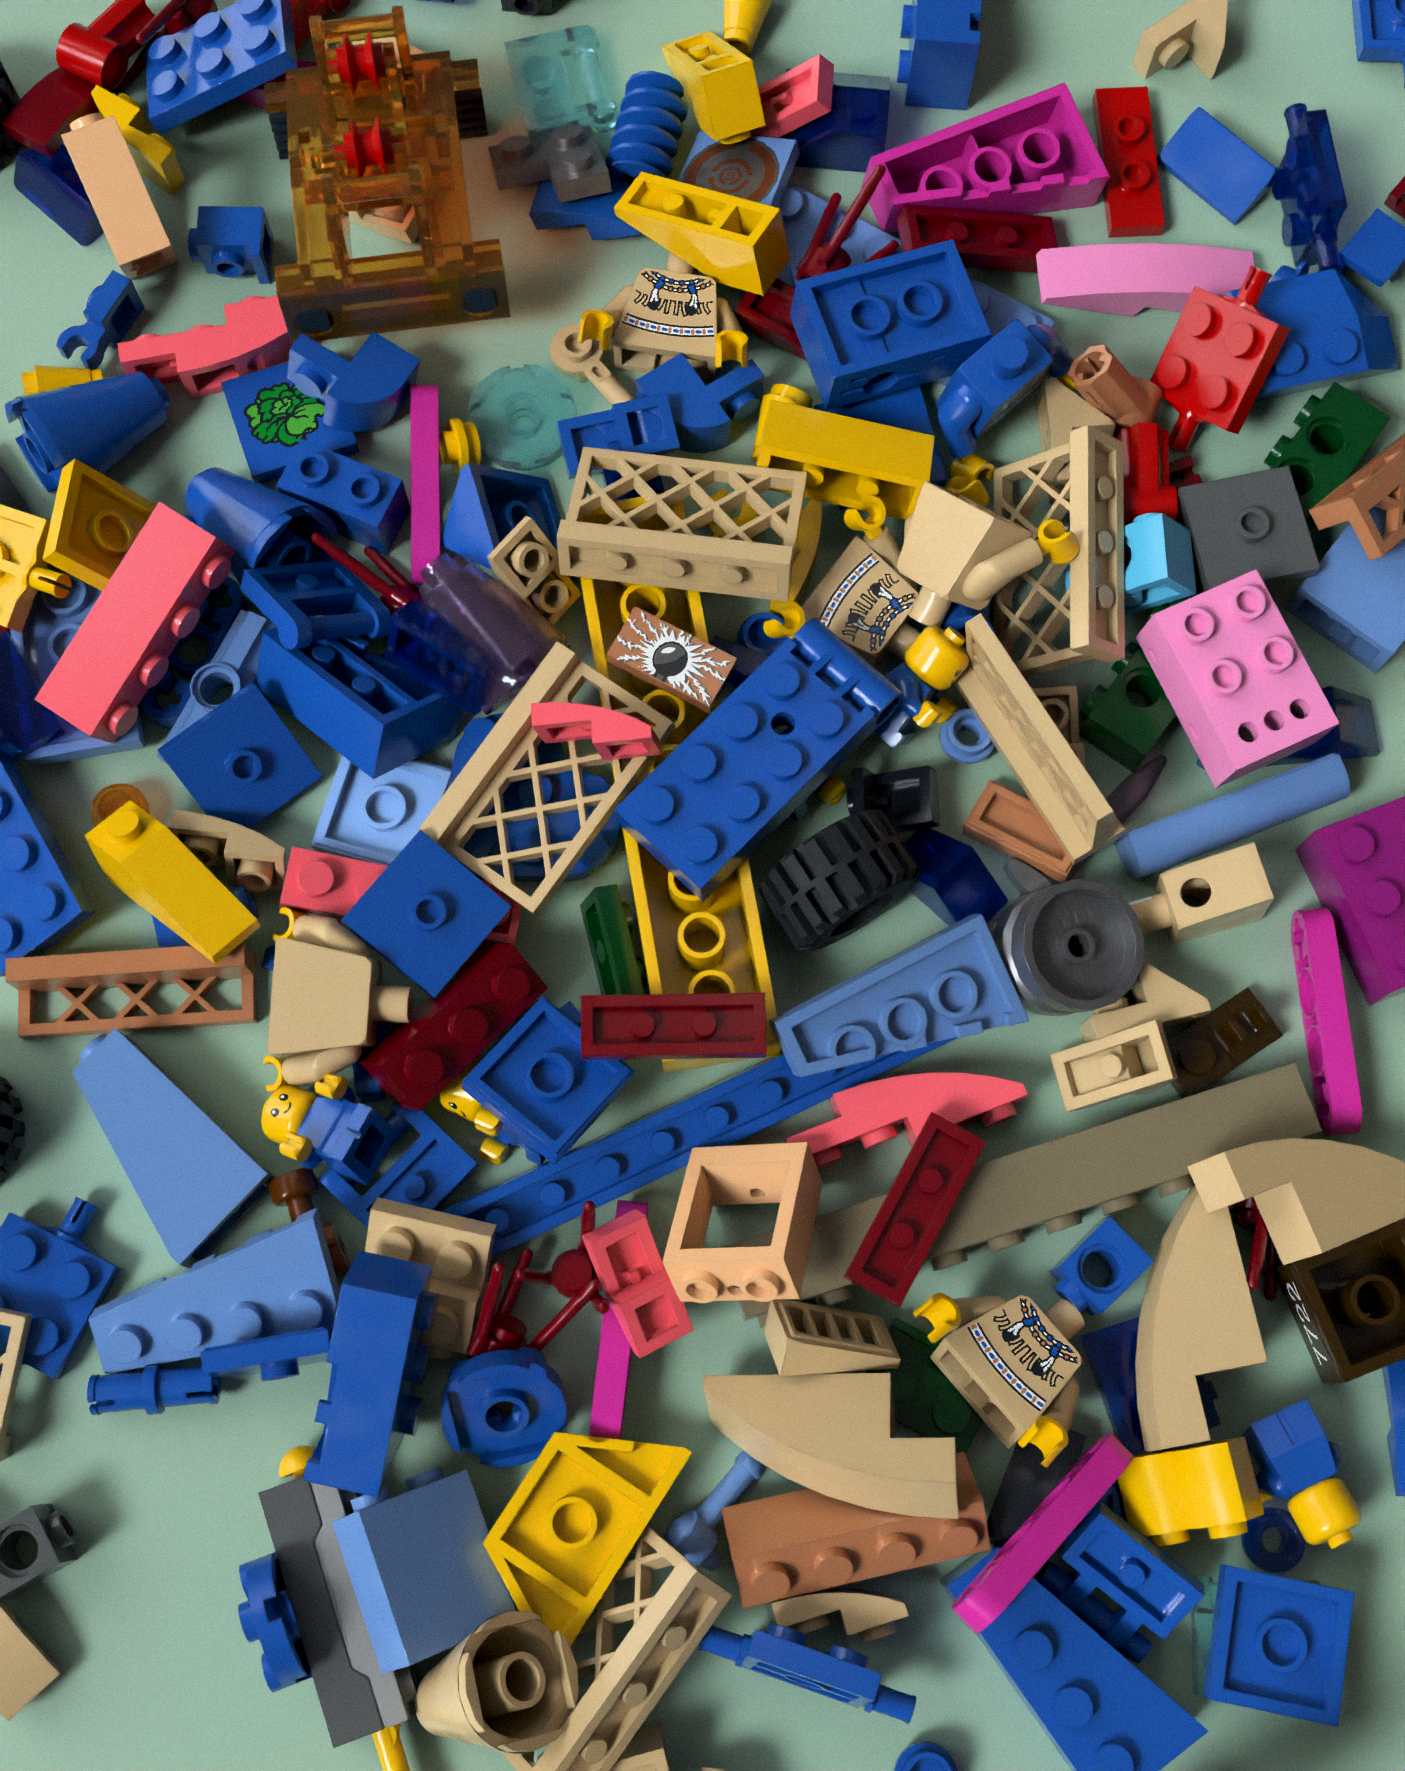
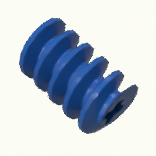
(647, 127)

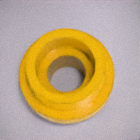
(459, 444)

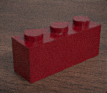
(454, 1026)

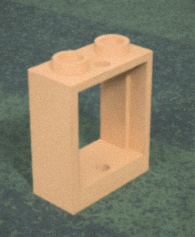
(118, 195)
(744, 1176)

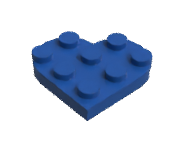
(520, 795)

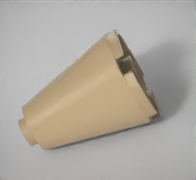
(502, 1686)

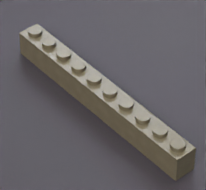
(1069, 1176)

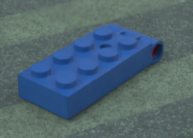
(741, 778)

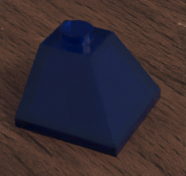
(852, 128)

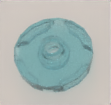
(517, 394)

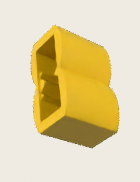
(1191, 1489)

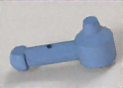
(695, 1532)

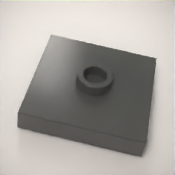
(1248, 526)

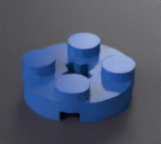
(497, 1377)
(271, 1620)

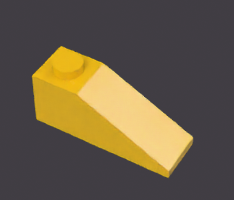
(717, 86)
(712, 231)
(169, 881)

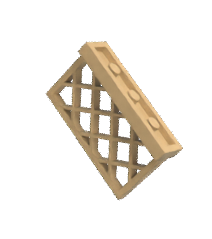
(677, 555)
(1097, 572)
(1034, 747)
(500, 762)
(643, 1665)

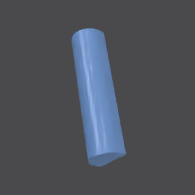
(1234, 816)

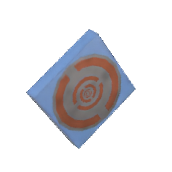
(746, 169)

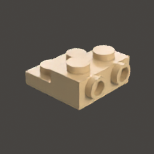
(460, 1261)

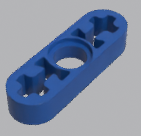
(222, 622)

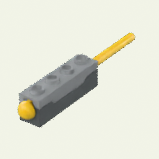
(328, 1616)

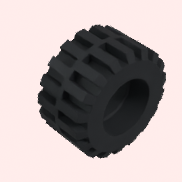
(839, 880)

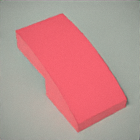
(611, 732)
(637, 1283)

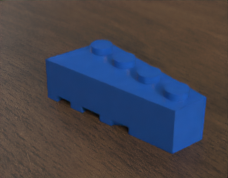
(940, 52)
(1077, 1685)

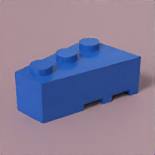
(356, 701)
(373, 1372)

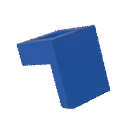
(1376, 249)

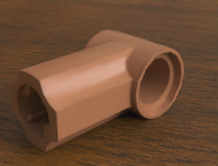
(1113, 390)

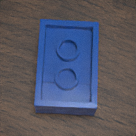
(888, 323)

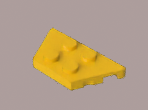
(578, 1522)

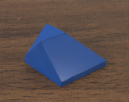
(490, 506)

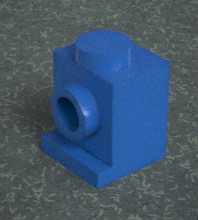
(232, 241)

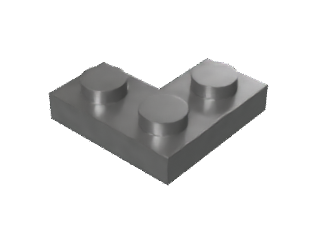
(565, 156)

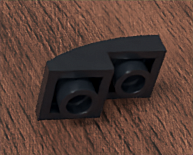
(1027, 1485)

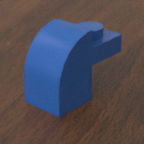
(357, 392)
(701, 411)

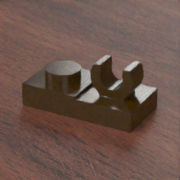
(1220, 1042)

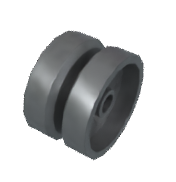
(1070, 947)

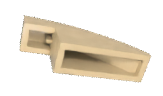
(1306, 1190)
(1191, 1323)
(837, 1439)

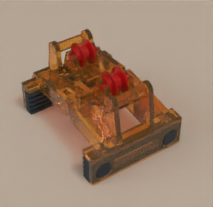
(372, 140)

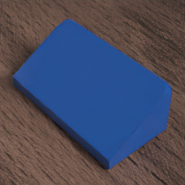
(1217, 166)

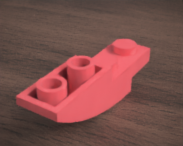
(211, 354)
(333, 885)
(877, 1107)

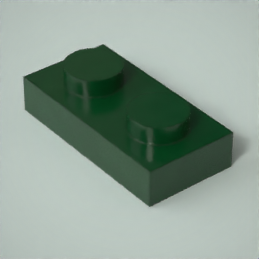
(608, 933)

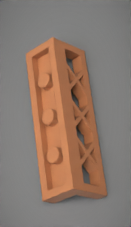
(1375, 484)
(130, 968)

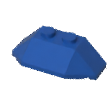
(1331, 336)

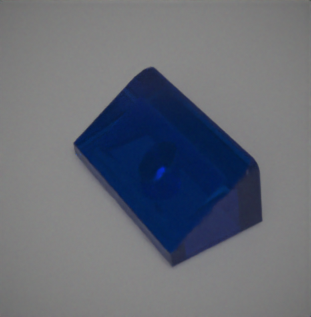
(58, 192)

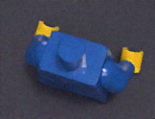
(993, 385)

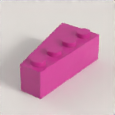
(1008, 160)

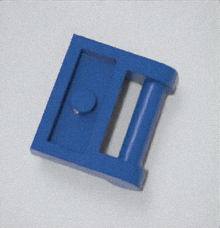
(316, 588)
(420, 1177)

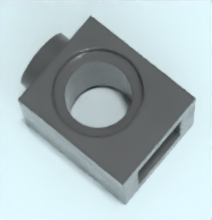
(55, 1550)

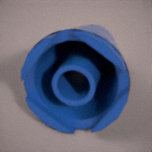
(87, 423)
(256, 521)

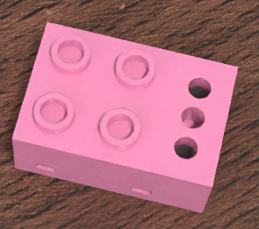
(1236, 678)

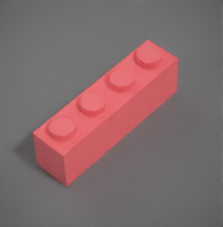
(136, 625)

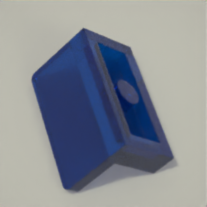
(23, 721)

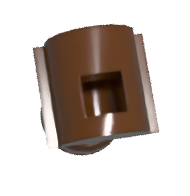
(295, 1192)

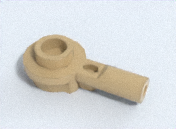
(586, 363)

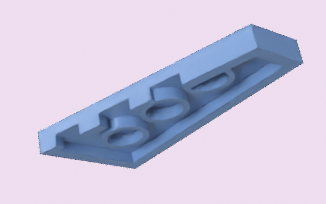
(917, 997)
(256, 1291)

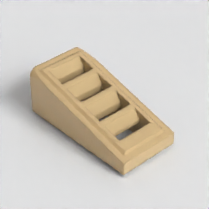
(812, 1341)

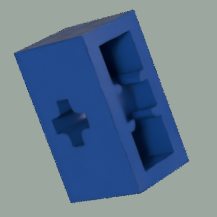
(358, 498)

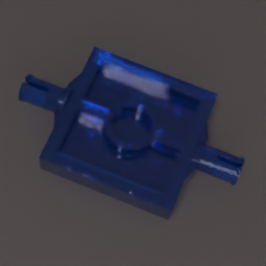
(1310, 189)

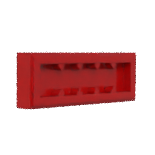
(1129, 156)

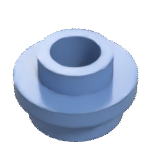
(966, 754)

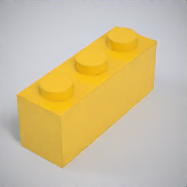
(847, 457)

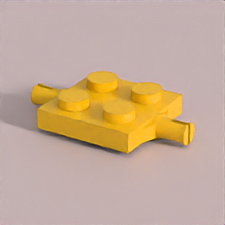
(22, 567)

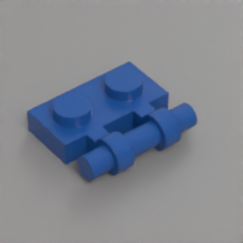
(1131, 1572)

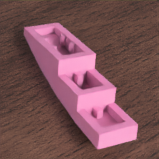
(1137, 275)

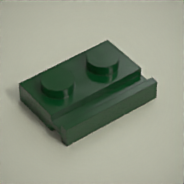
(923, 1394)

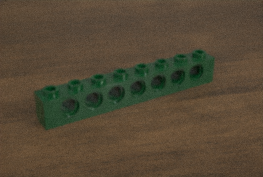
(1346, 430)

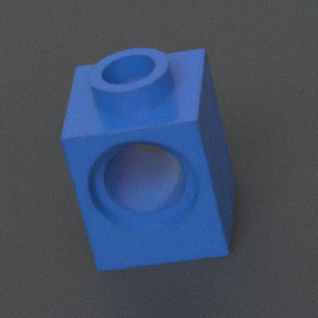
(1124, 1260)

